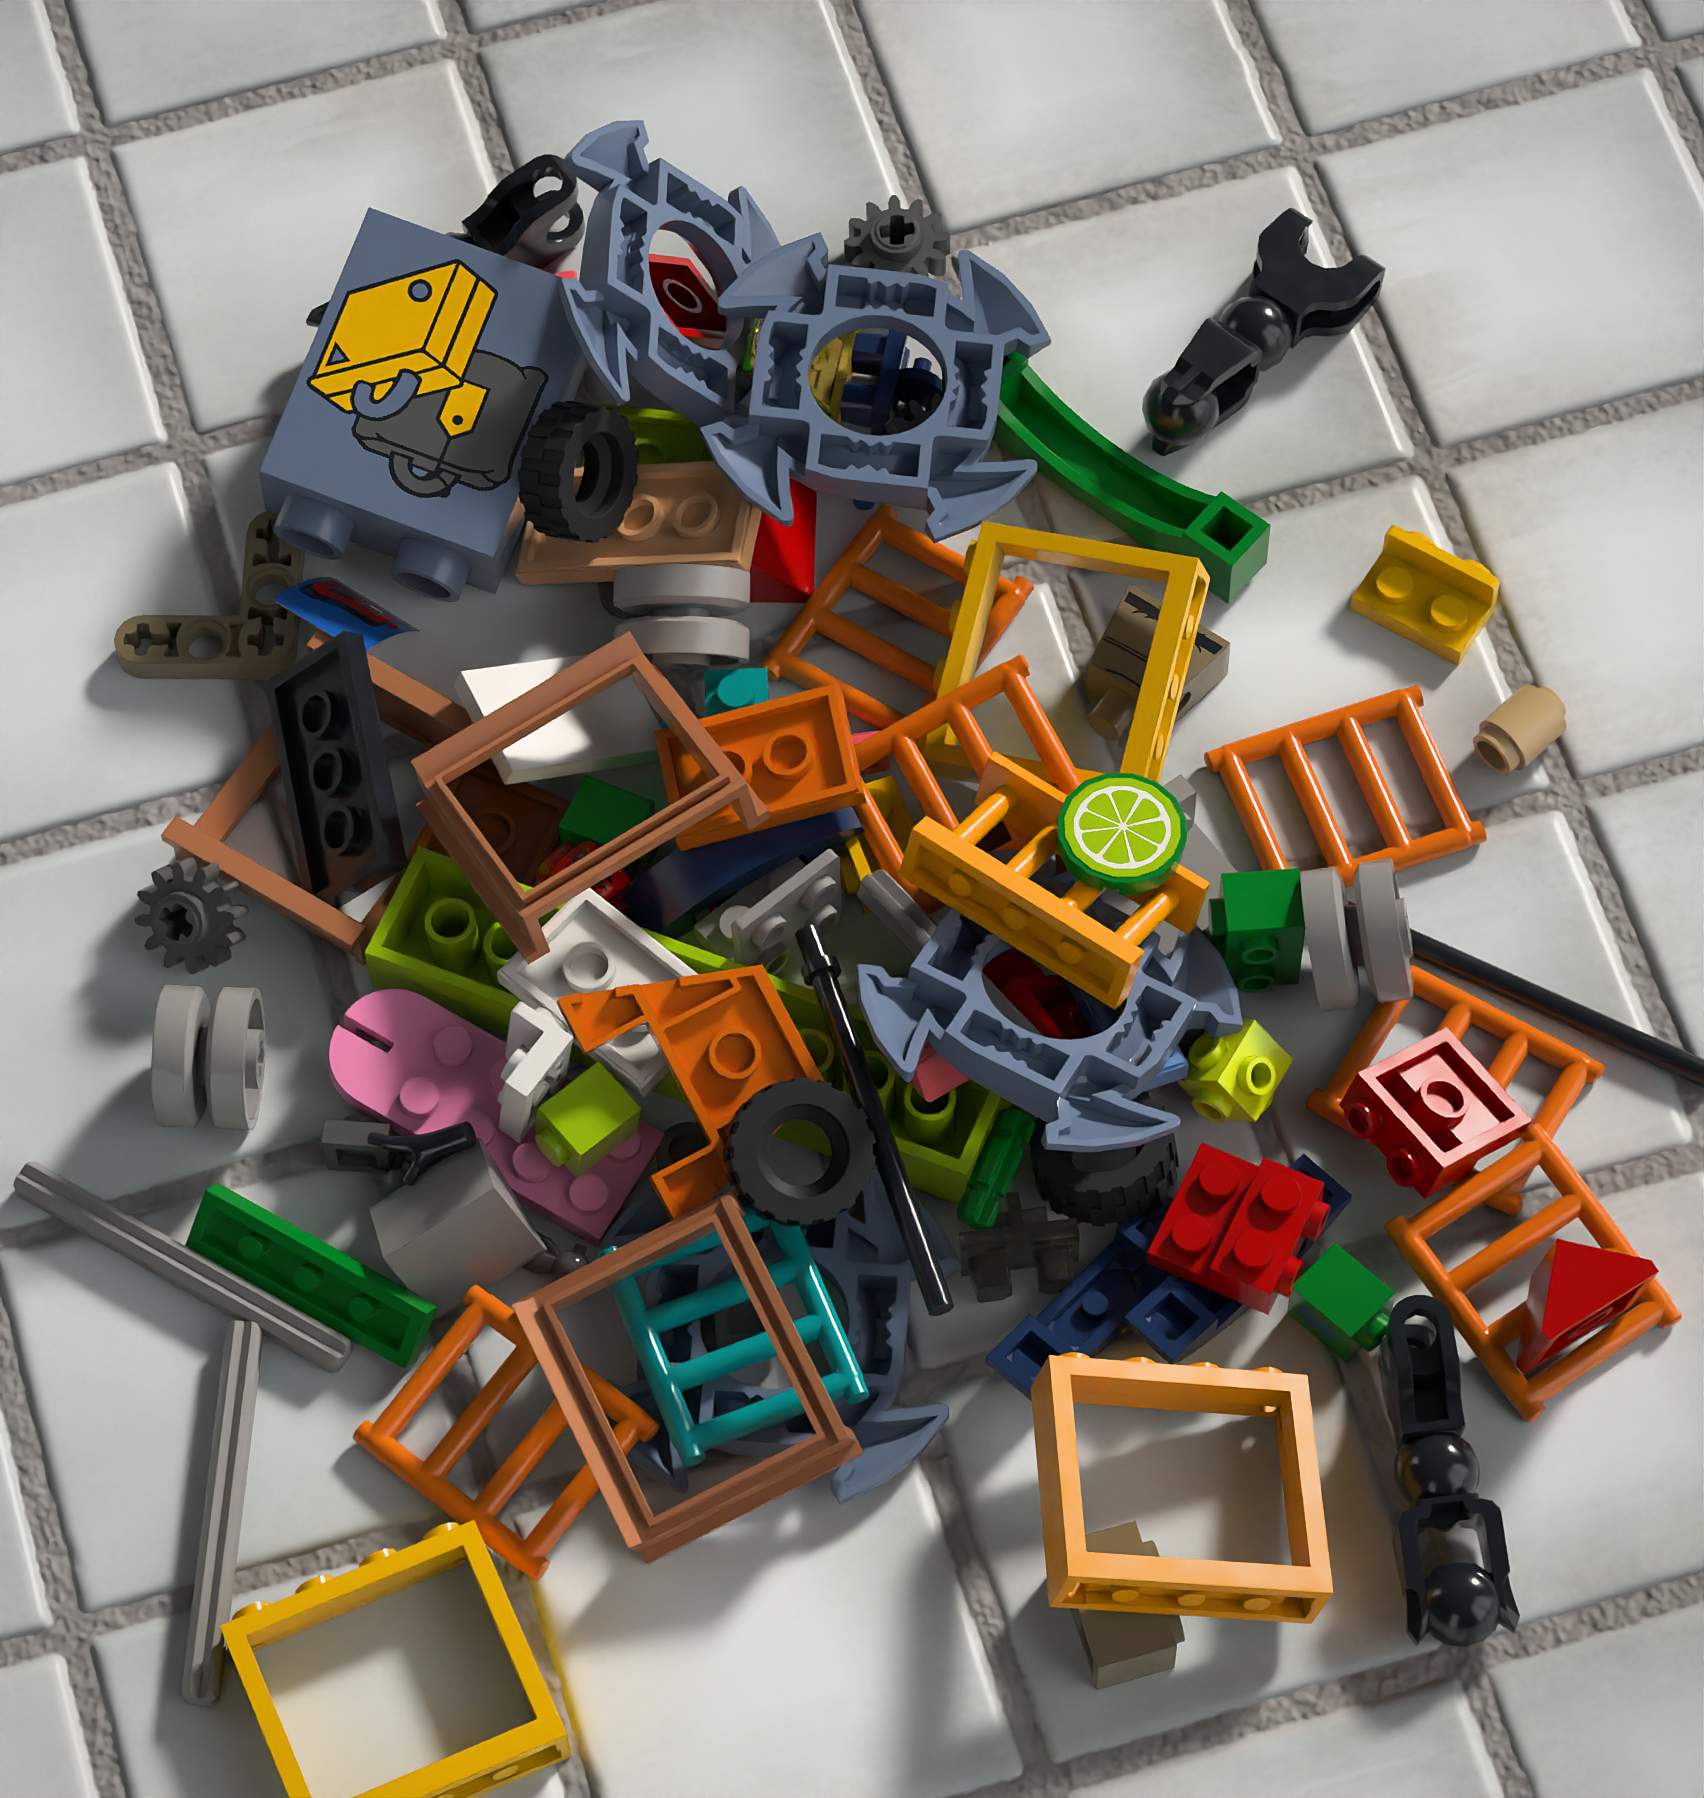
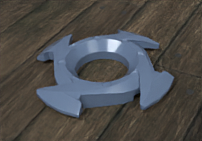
(614, 300)
(923, 468)
(1073, 1084)
(874, 1280)

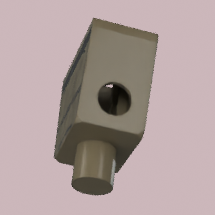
(1122, 657)

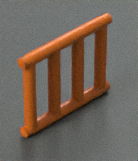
(850, 571)
(955, 710)
(1347, 725)
(1462, 1011)
(1450, 1287)
(430, 1475)

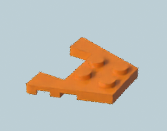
(722, 1043)

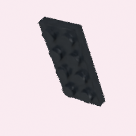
(336, 771)

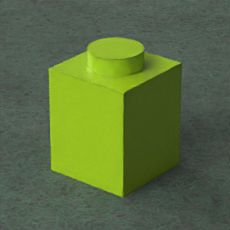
(586, 1120)

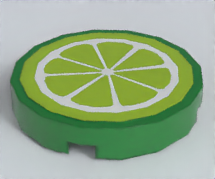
(1121, 833)

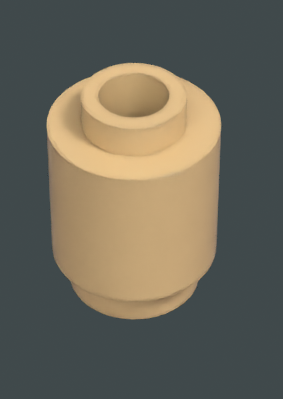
(1520, 729)

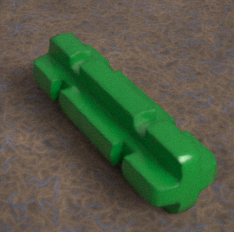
(995, 1168)

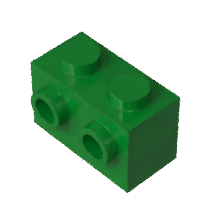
(1259, 927)

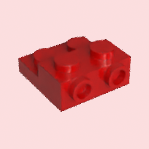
(1432, 1112)
(1240, 1227)

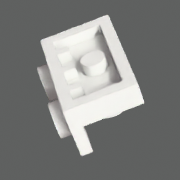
(536, 1067)

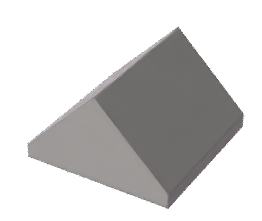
(455, 1229)

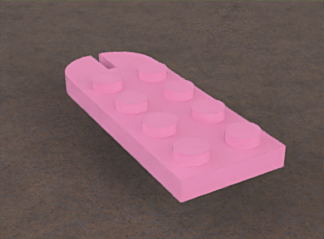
(450, 1074)

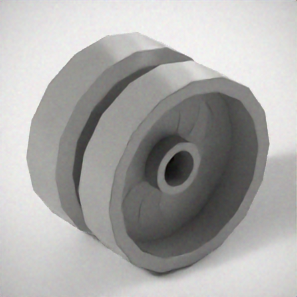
(682, 614)
(1349, 936)
(208, 1057)

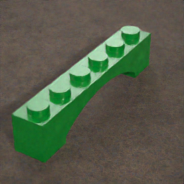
(1122, 489)

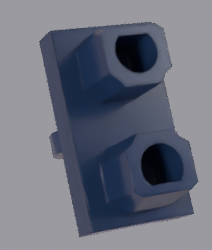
(887, 359)

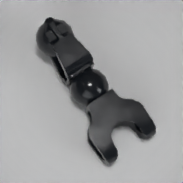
(517, 222)
(1284, 305)
(1439, 1480)

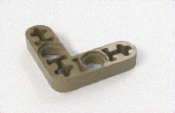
(240, 635)

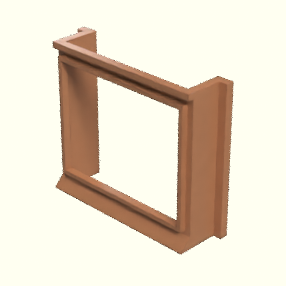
(400, 704)
(489, 877)
(738, 1495)

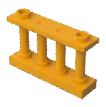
(1026, 914)

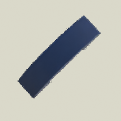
(699, 877)
(1090, 1311)
(1186, 1316)

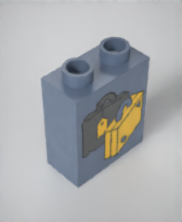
(420, 408)

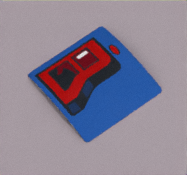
(339, 608)

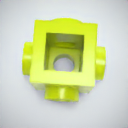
(1235, 1073)

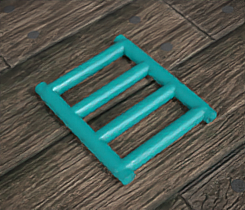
(669, 1381)

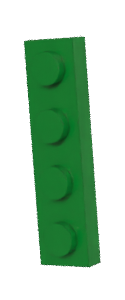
(311, 1275)

